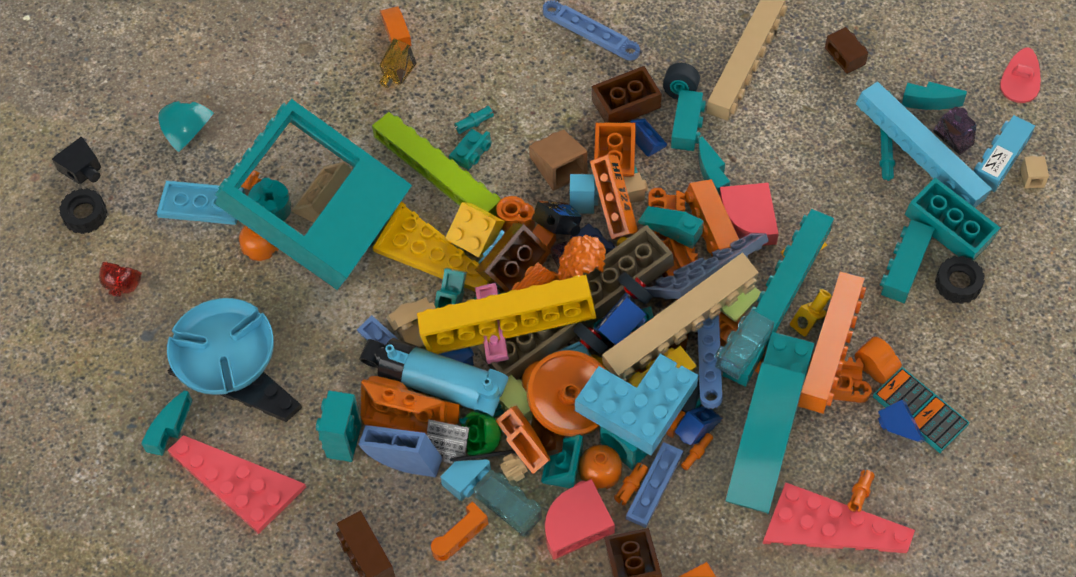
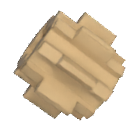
(513, 467)

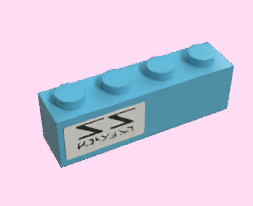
(1004, 151)

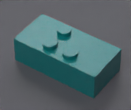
(955, 220)

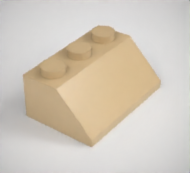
(321, 191)

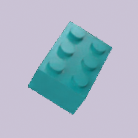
(339, 425)

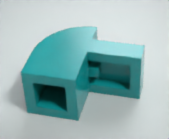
(451, 288)

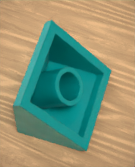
(563, 466)

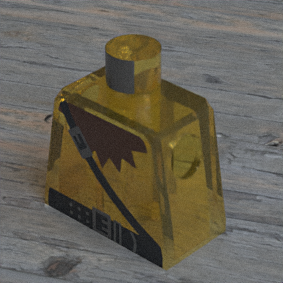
(396, 63)

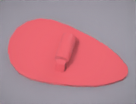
(1021, 77)

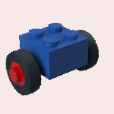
(620, 319)

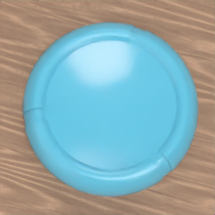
(220, 346)

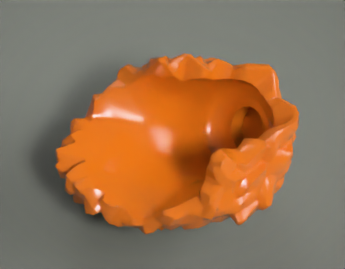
(581, 257)

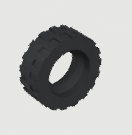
(77, 198)
(964, 265)

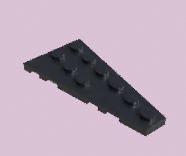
(265, 396)

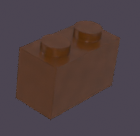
(846, 50)

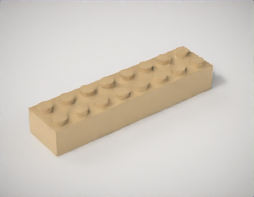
(681, 317)

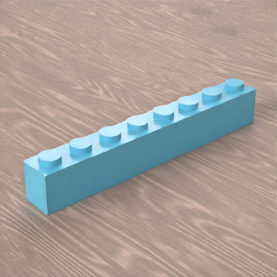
(922, 144)

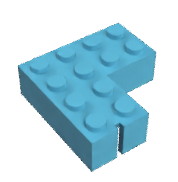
(641, 412)

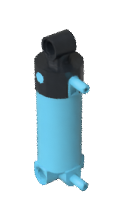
(436, 374)

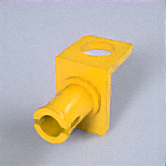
(812, 312)

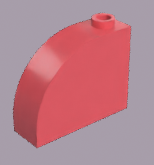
(750, 210)
(576, 520)

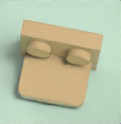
(405, 320)

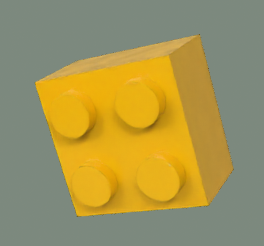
(474, 229)

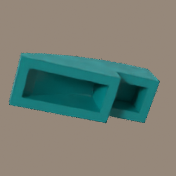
(932, 97)
(711, 165)
(167, 424)

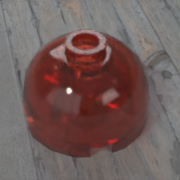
(118, 279)

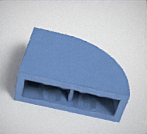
(401, 450)

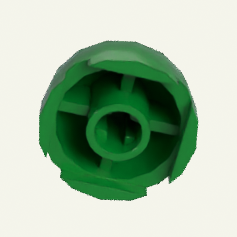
(483, 433)

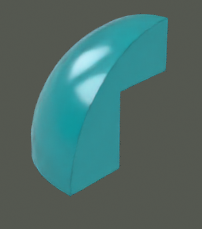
(182, 122)

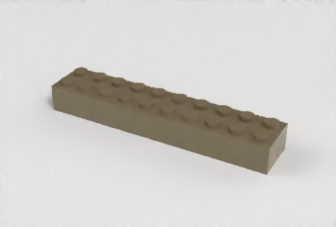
(639, 256)

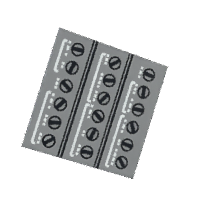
(448, 439)

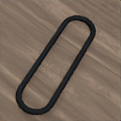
(469, 457)

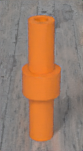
(697, 451)

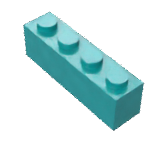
(907, 261)

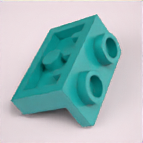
(471, 148)

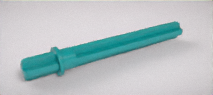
(887, 162)

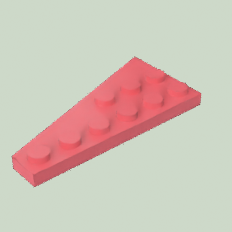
(244, 487)
(826, 523)

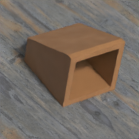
(558, 158)

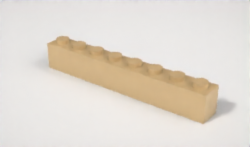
(745, 58)

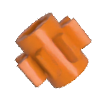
(251, 180)

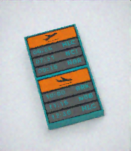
(934, 417)

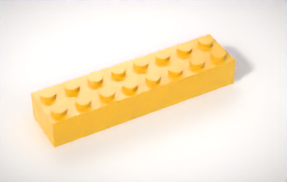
(517, 311)

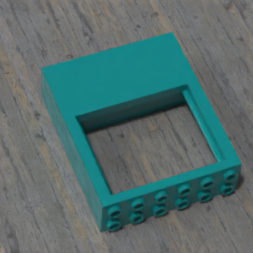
(348, 220)

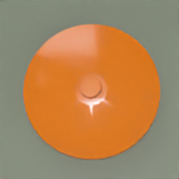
(553, 391)

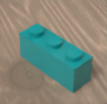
(688, 120)

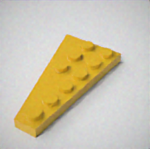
(424, 248)

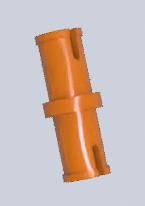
(631, 483)
(861, 490)

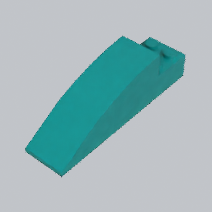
(769, 422)

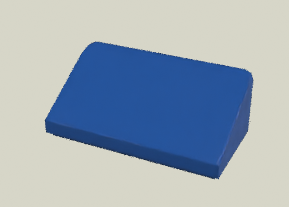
(647, 138)

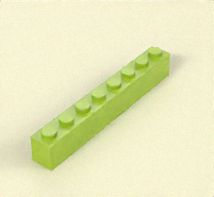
(433, 164)

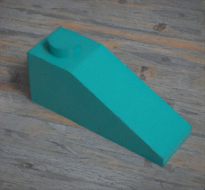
(673, 224)

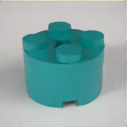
(273, 197)

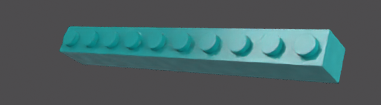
(789, 277)

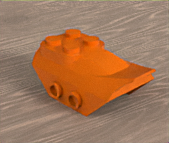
(393, 406)

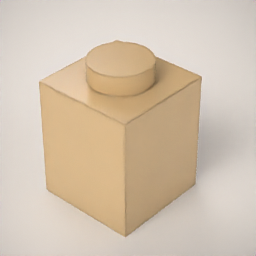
(1034, 172)
(635, 187)

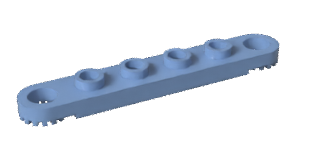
(591, 30)
(709, 376)

